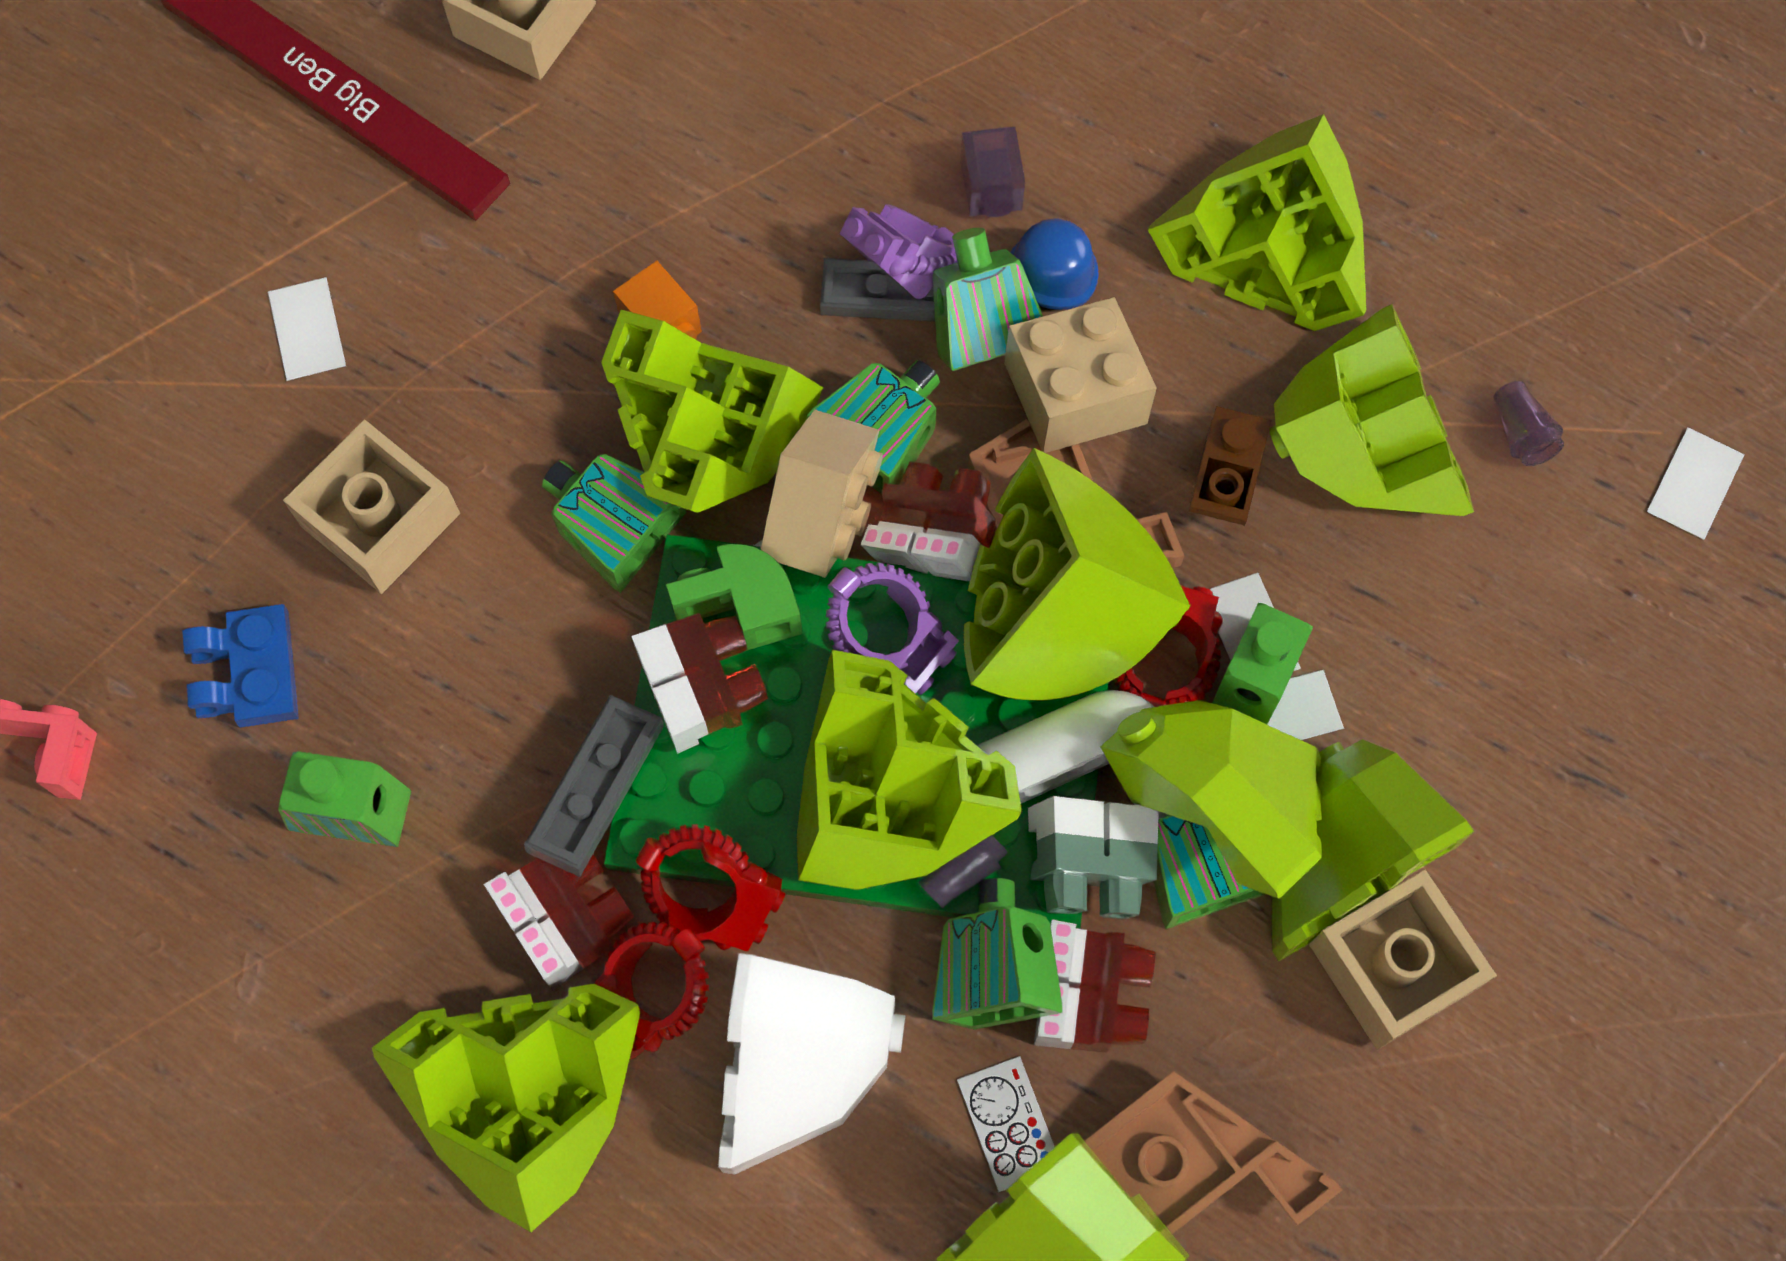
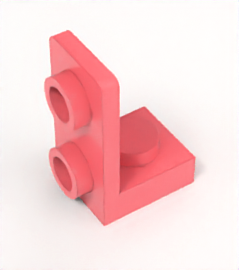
(66, 755)

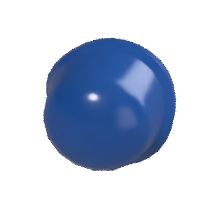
(1058, 263)

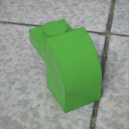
(750, 585)

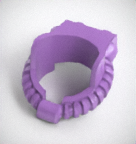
(901, 245)
(925, 644)

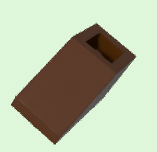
(1229, 465)

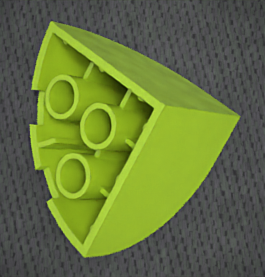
(1065, 588)

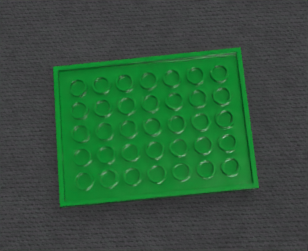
(753, 774)

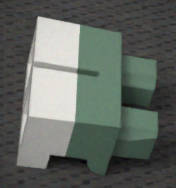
(1094, 846)

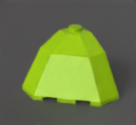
(1275, 229)
(701, 413)
(1367, 429)
(1231, 776)
(892, 781)
(1373, 832)
(516, 1092)
(1067, 1212)

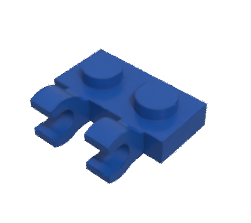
(260, 667)

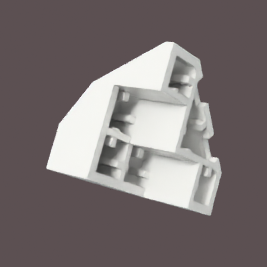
(801, 1056)

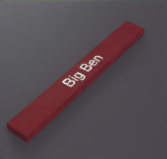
(348, 101)

